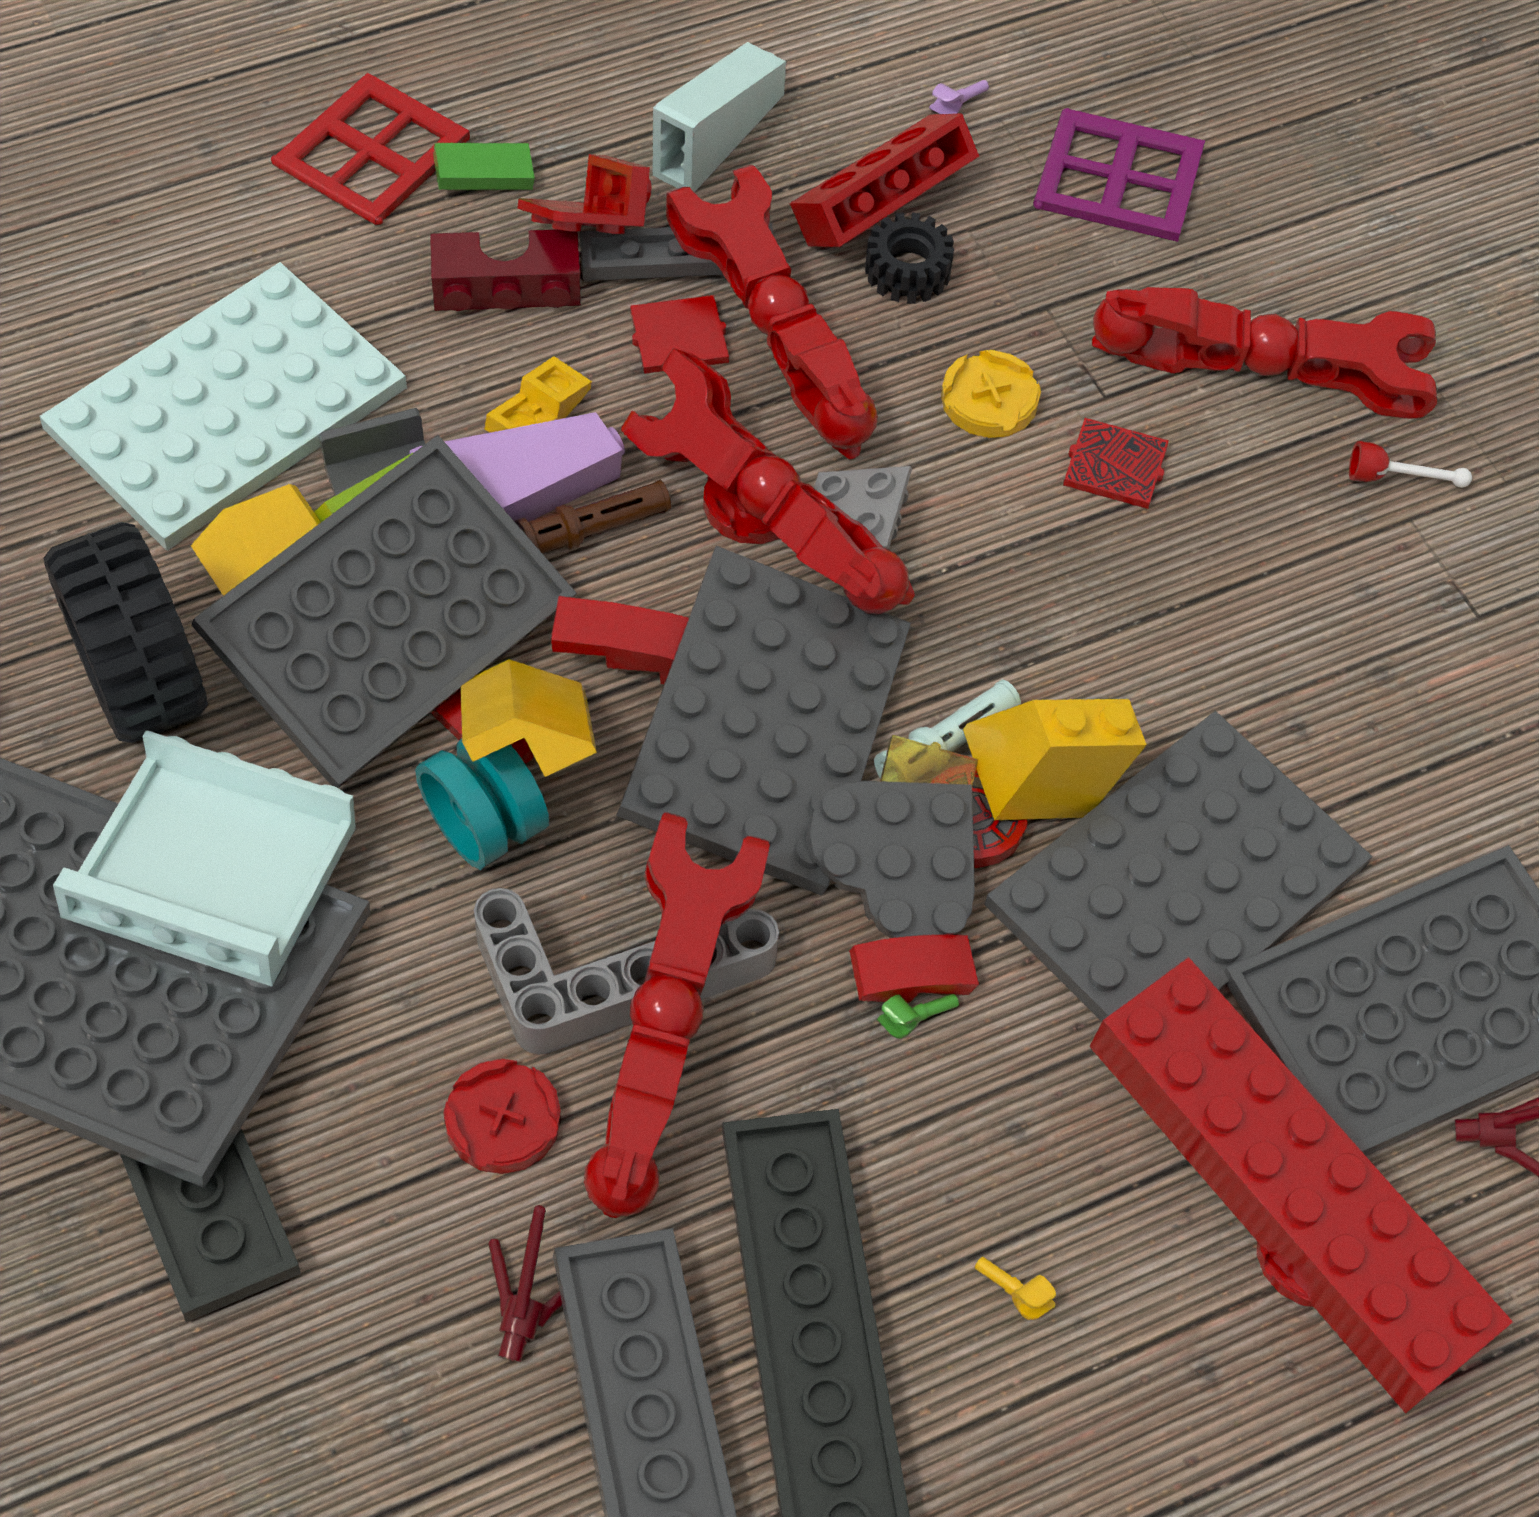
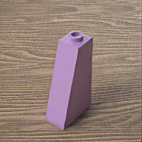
(542, 463)

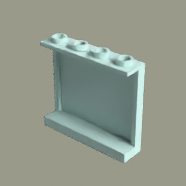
(211, 859)

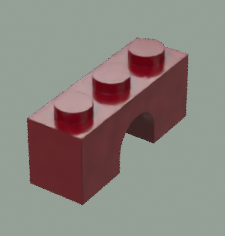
(471, 280)

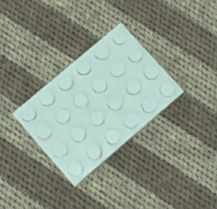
(222, 404)

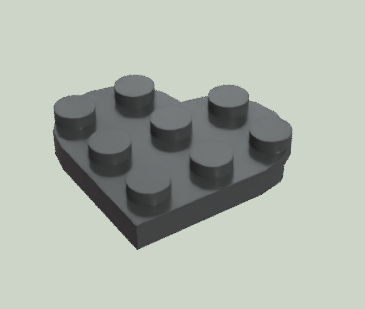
(901, 850)

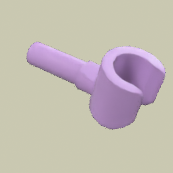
(951, 101)

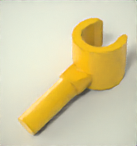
(1030, 1299)

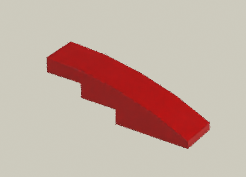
(623, 633)

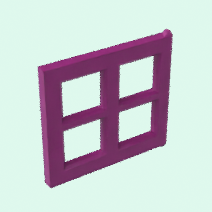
(1118, 174)

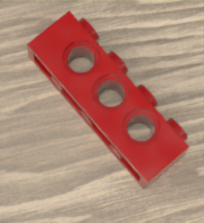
(884, 180)

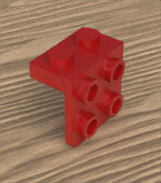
(613, 199)

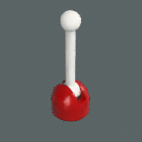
(1371, 462)

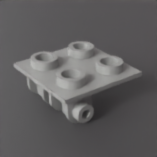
(869, 497)

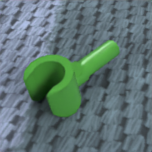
(902, 1019)

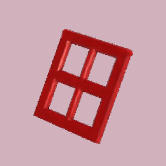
(332, 123)

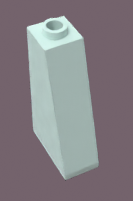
(713, 114)

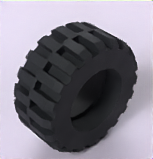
(126, 631)

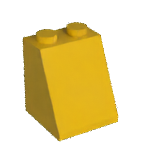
(1053, 755)

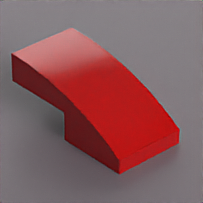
(913, 967)

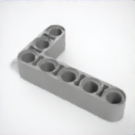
(609, 977)

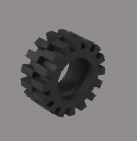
(909, 237)

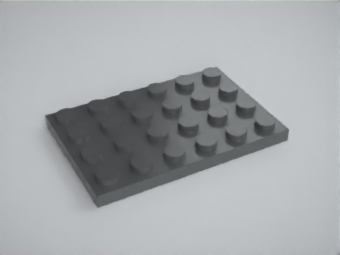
(383, 611)
(763, 713)
(1183, 861)
(1407, 1001)

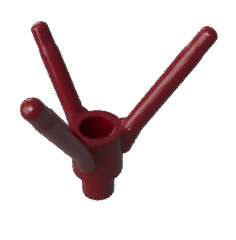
(1499, 1131)
(519, 1312)

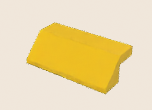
(253, 534)
(530, 704)

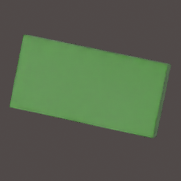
(483, 166)

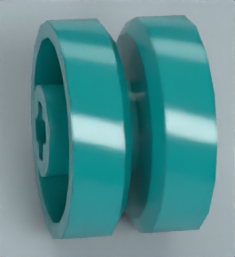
(482, 801)

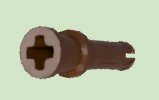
(570, 526)

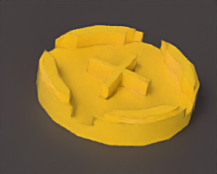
(990, 394)

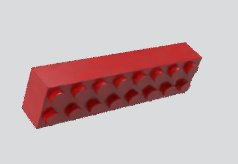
(1299, 1184)

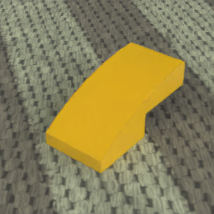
(544, 396)

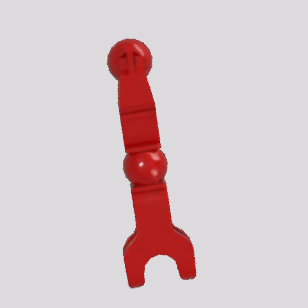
(801, 342)
(1318, 352)
(768, 486)
(667, 1009)

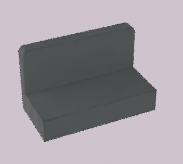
(368, 447)

